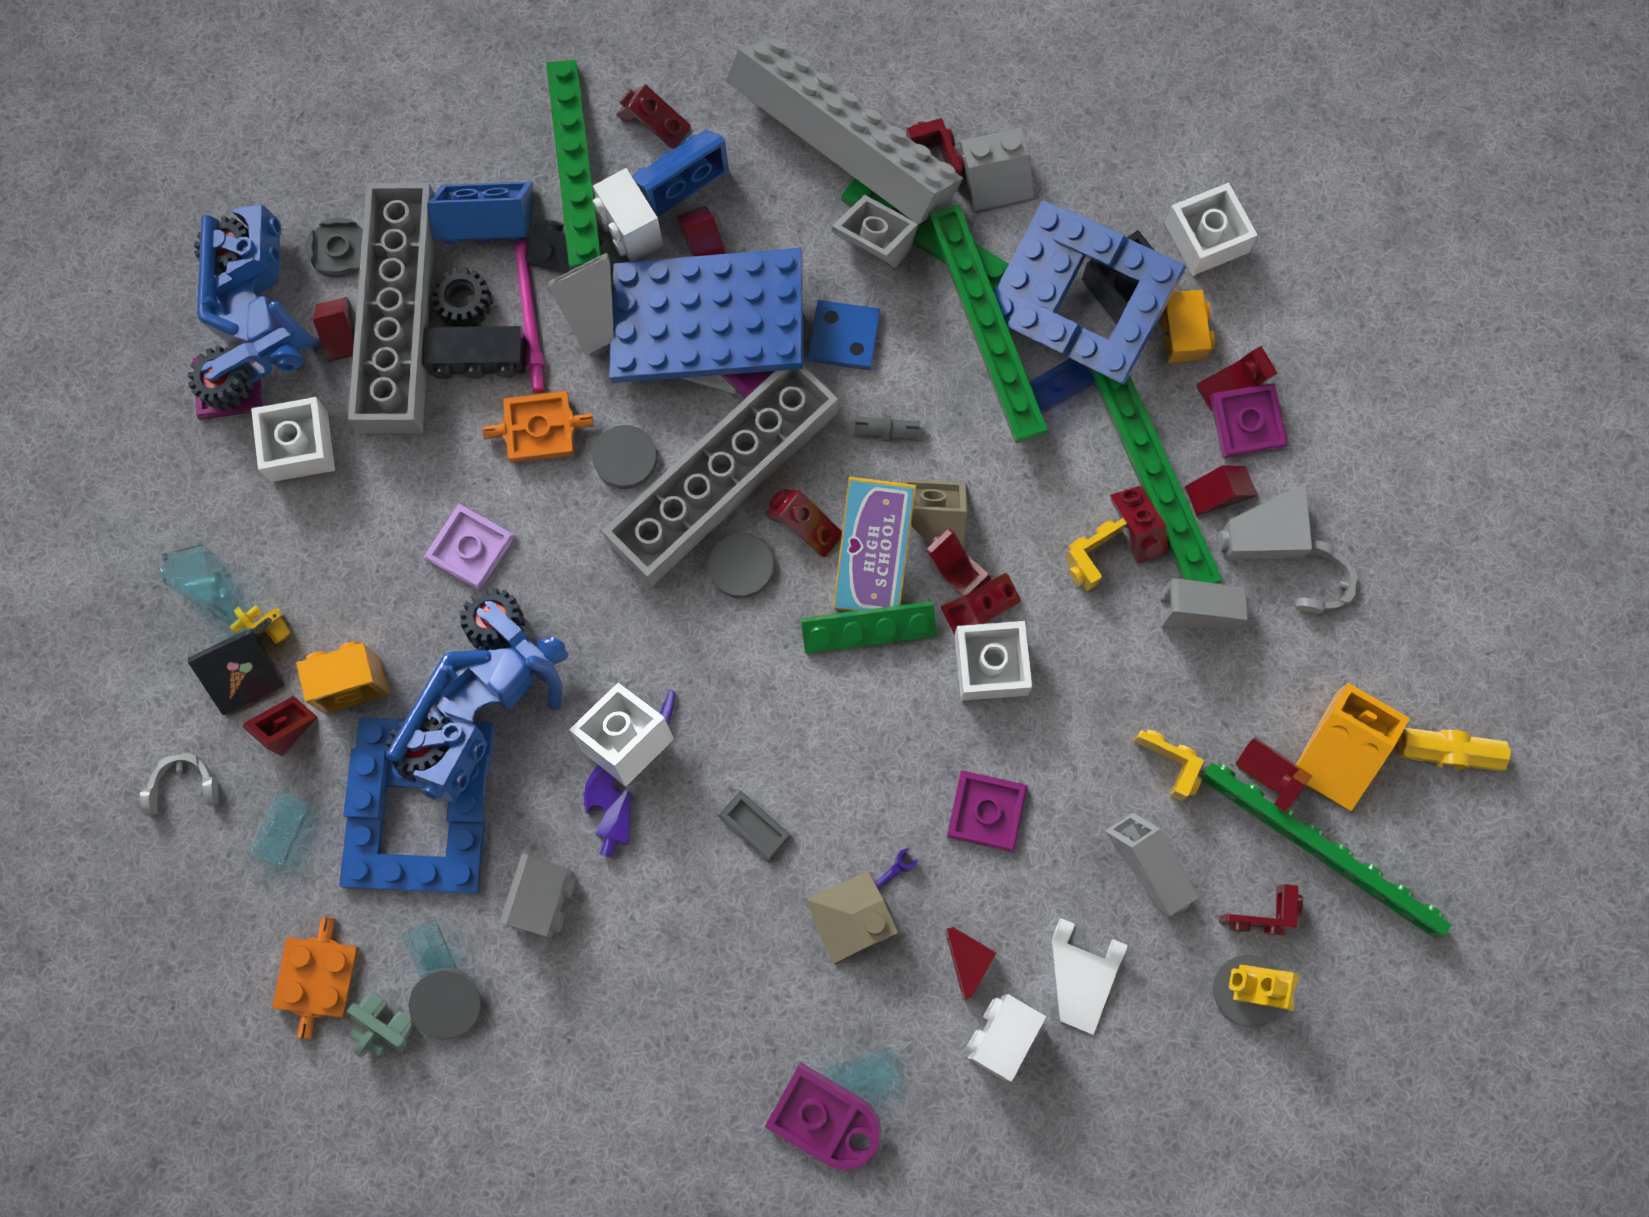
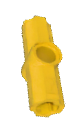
(1454, 749)

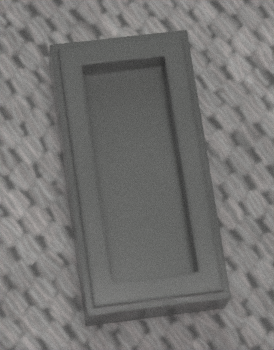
(754, 825)

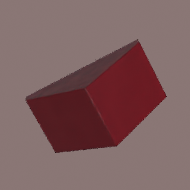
(701, 232)
(335, 328)
(1220, 489)
(280, 725)
(969, 959)

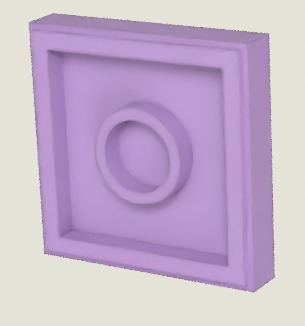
(469, 547)

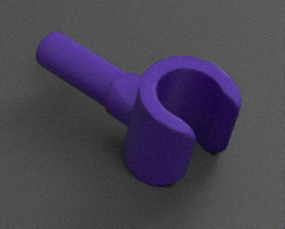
(895, 870)

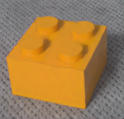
(342, 677)

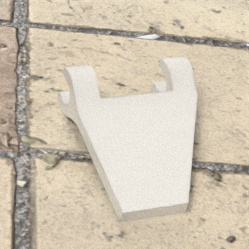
(1082, 978)

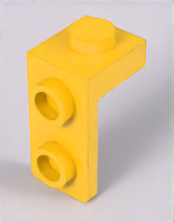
(1081, 567)
(1187, 780)

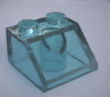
(200, 579)

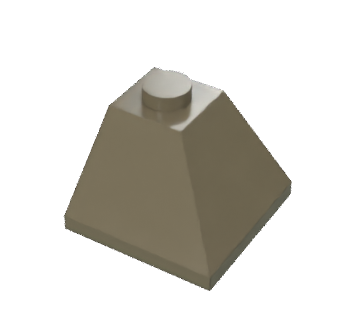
(938, 508)
(851, 917)

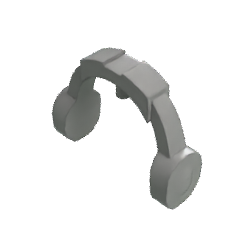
(1315, 606)
(149, 795)

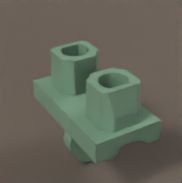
(367, 1017)

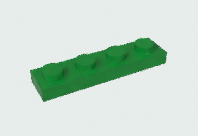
(868, 627)

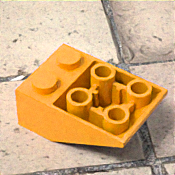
(1350, 745)

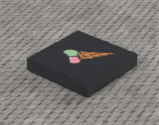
(236, 671)

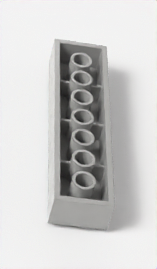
(843, 129)
(392, 310)
(720, 472)

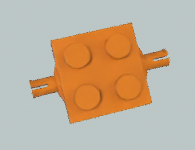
(538, 427)
(315, 977)

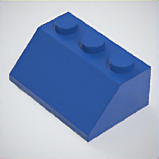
(683, 171)
(481, 211)

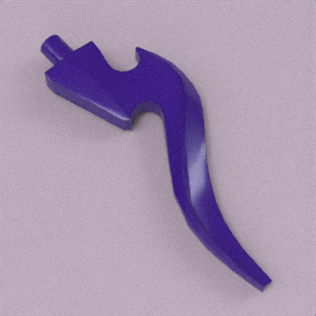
(616, 805)

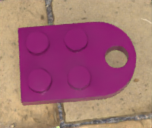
(823, 1117)

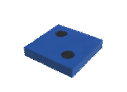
(843, 335)

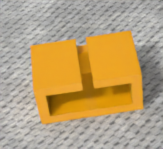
(1187, 323)

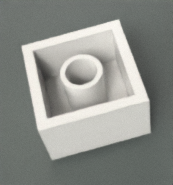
(627, 216)
(1210, 229)
(293, 439)
(993, 660)
(622, 734)
(1005, 1036)

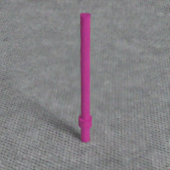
(534, 358)

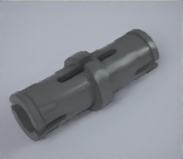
(886, 428)

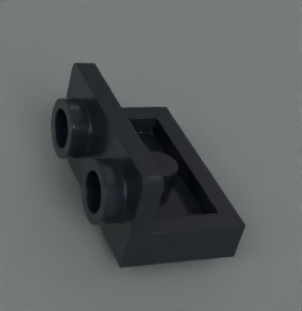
(549, 246)

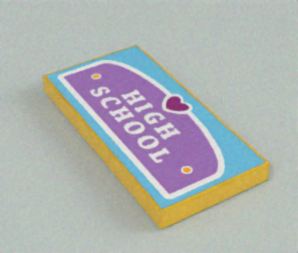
(873, 544)

